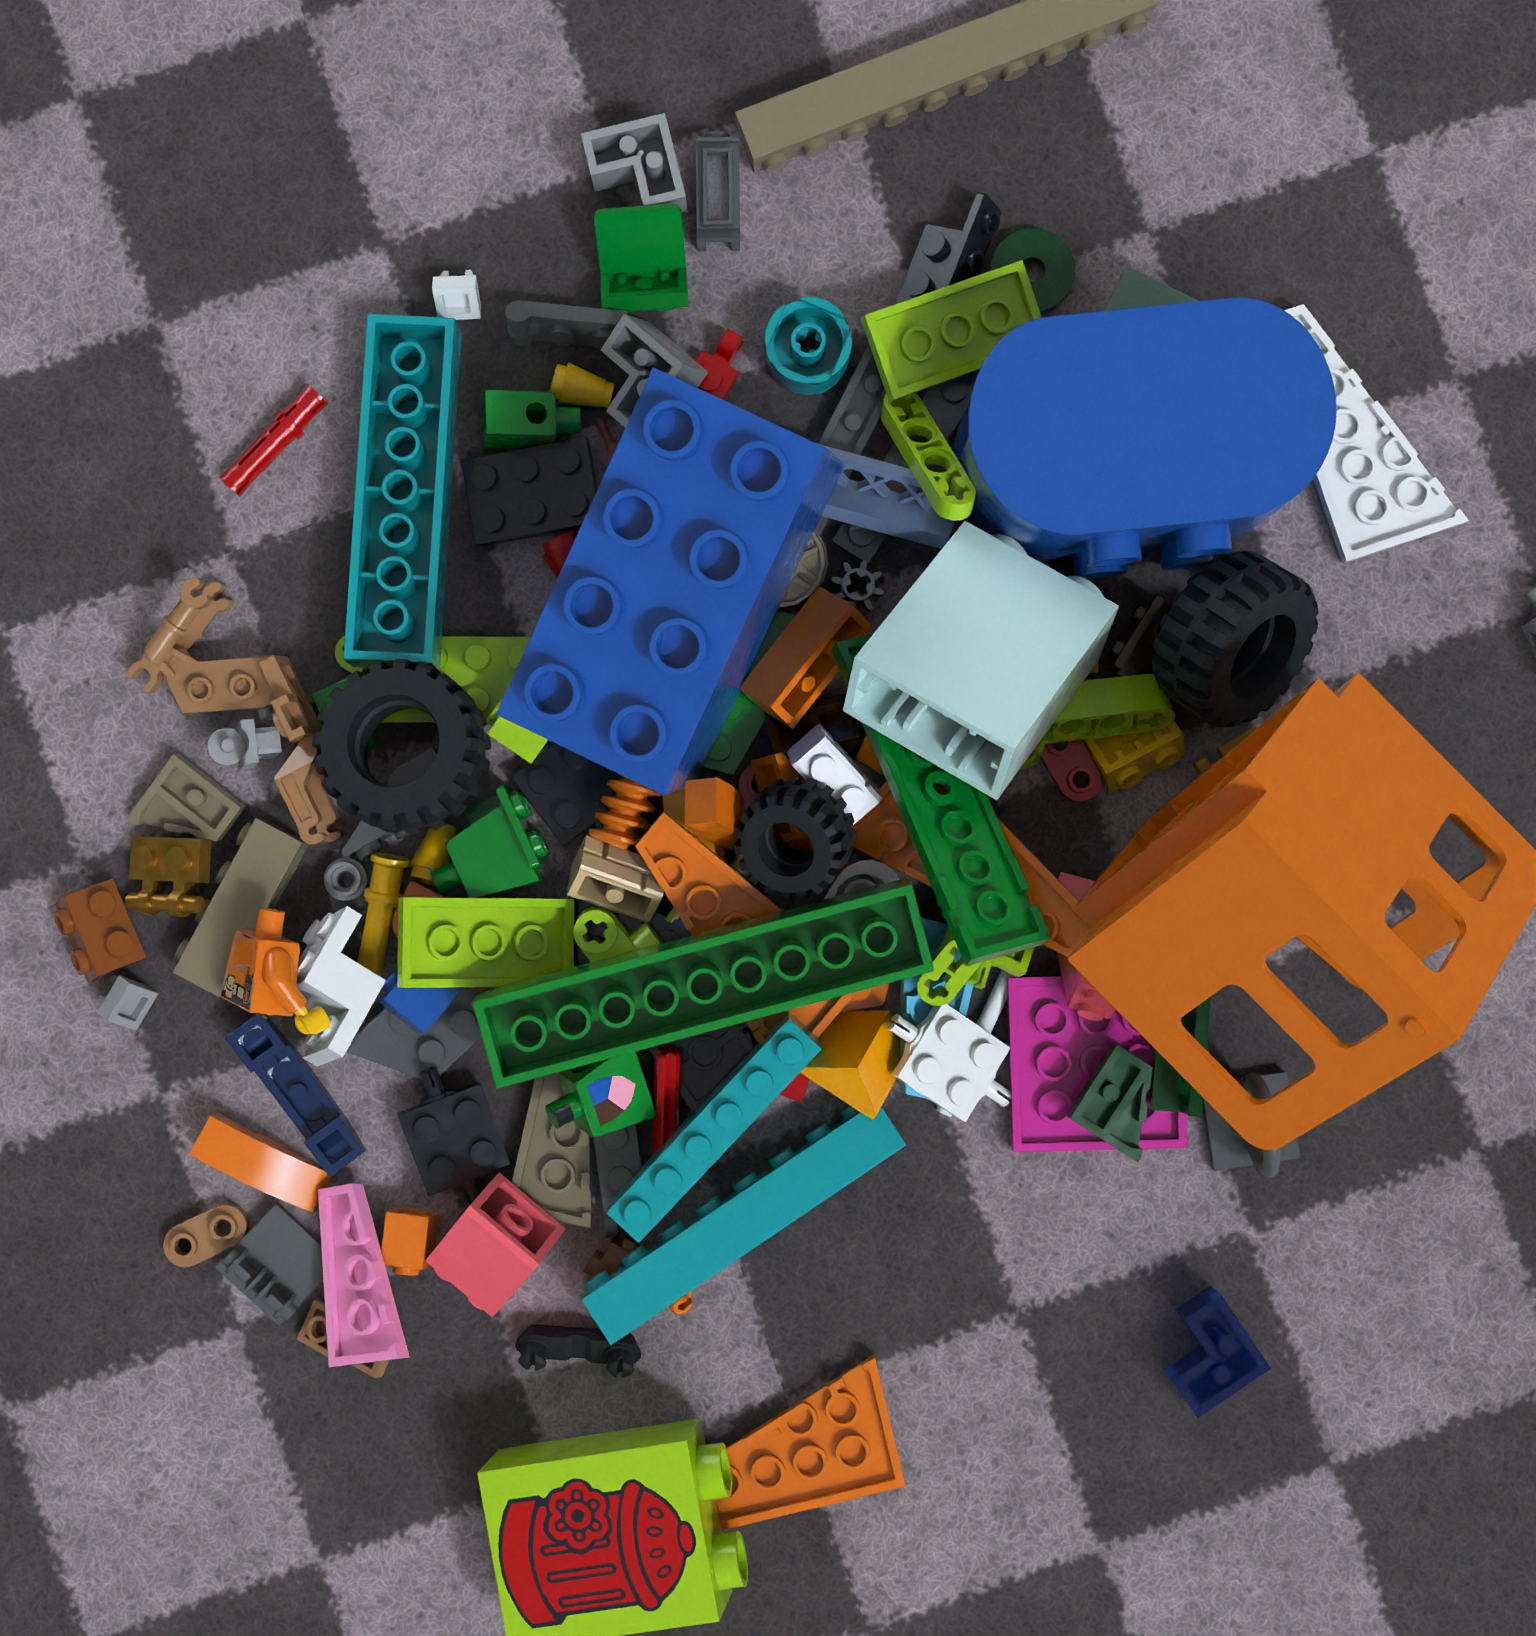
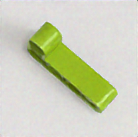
(1109, 709)

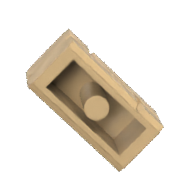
(614, 880)

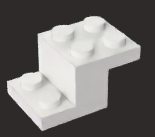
(335, 984)

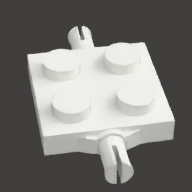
(950, 1060)

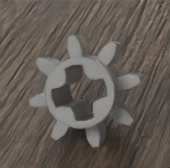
(860, 575)

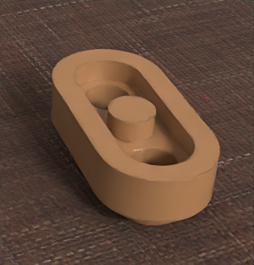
(205, 1236)

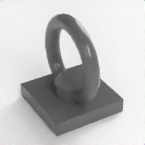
(1232, 1151)

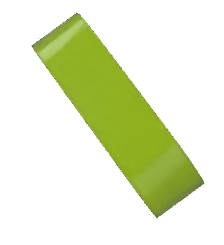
(955, 979)

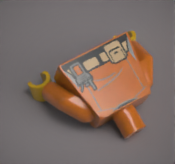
(264, 974)

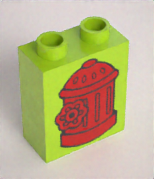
(612, 1532)

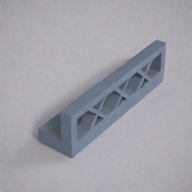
(878, 508)

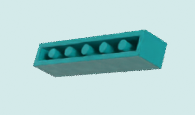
(713, 1126)

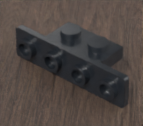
(951, 255)

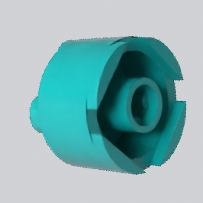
(793, 326)

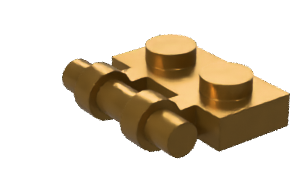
(168, 859)

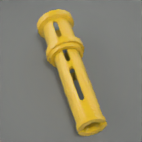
(381, 898)

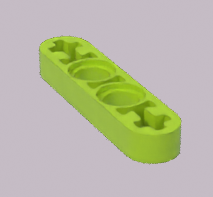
(935, 451)

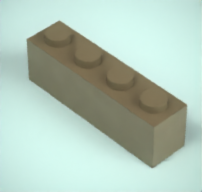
(249, 882)

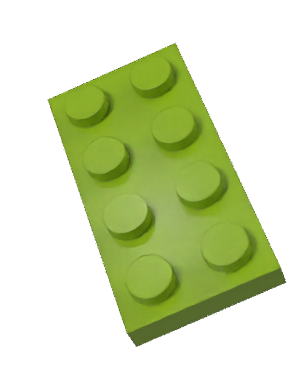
(948, 329)
(479, 666)
(482, 940)

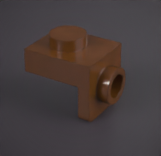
(611, 1257)

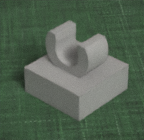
(126, 1002)

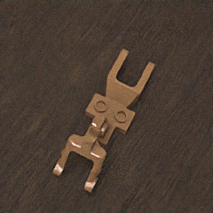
(238, 686)

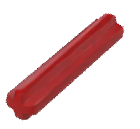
(665, 1095)

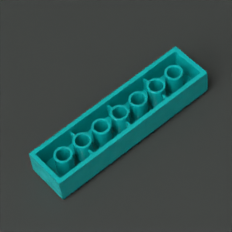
(403, 490)

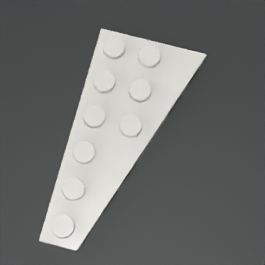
(1371, 478)

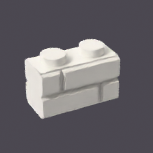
(826, 761)

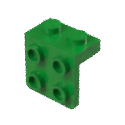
(641, 257)

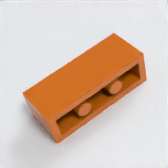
(801, 658)

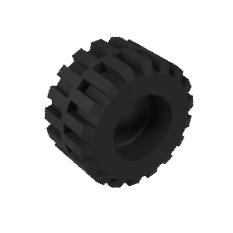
(777, 863)

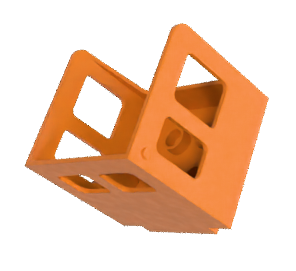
(1309, 840)

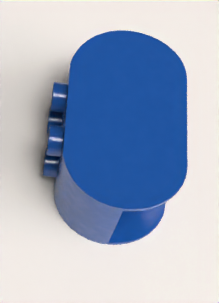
(1145, 431)

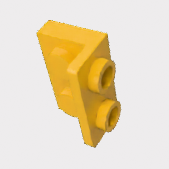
(1131, 756)

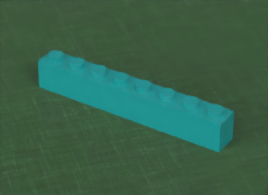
(739, 1222)

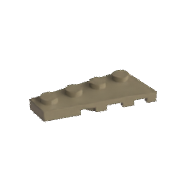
(554, 1162)

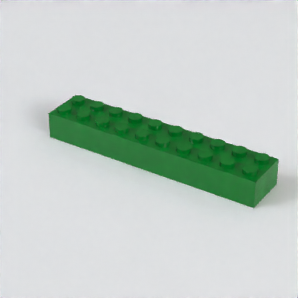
(702, 982)

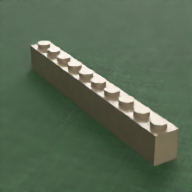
(928, 75)

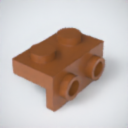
(98, 930)

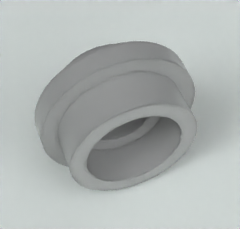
(332, 874)

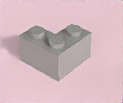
(636, 153)
(637, 349)

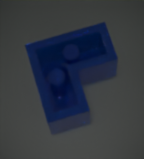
(1223, 1359)

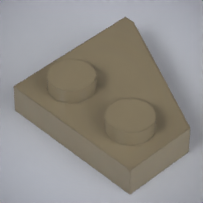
(187, 802)

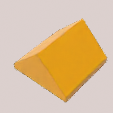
(857, 1059)

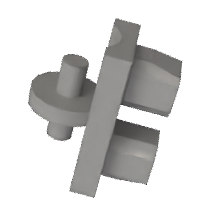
(243, 745)

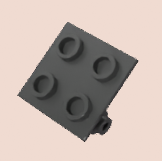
(275, 1264)

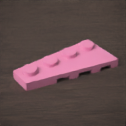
(357, 1290)

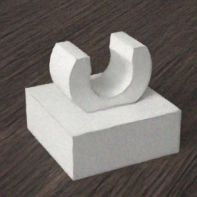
(457, 296)

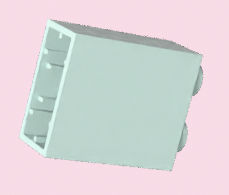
(979, 658)

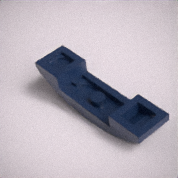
(298, 1092)

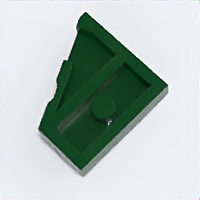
(1115, 1100)

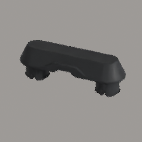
(562, 1343)

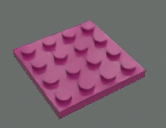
(1053, 1059)

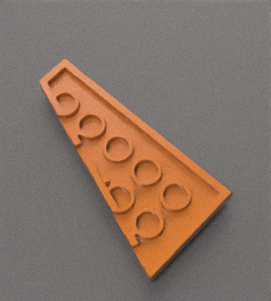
(713, 896)

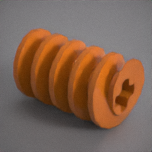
(624, 813)

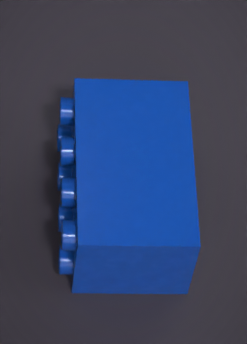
(670, 585)

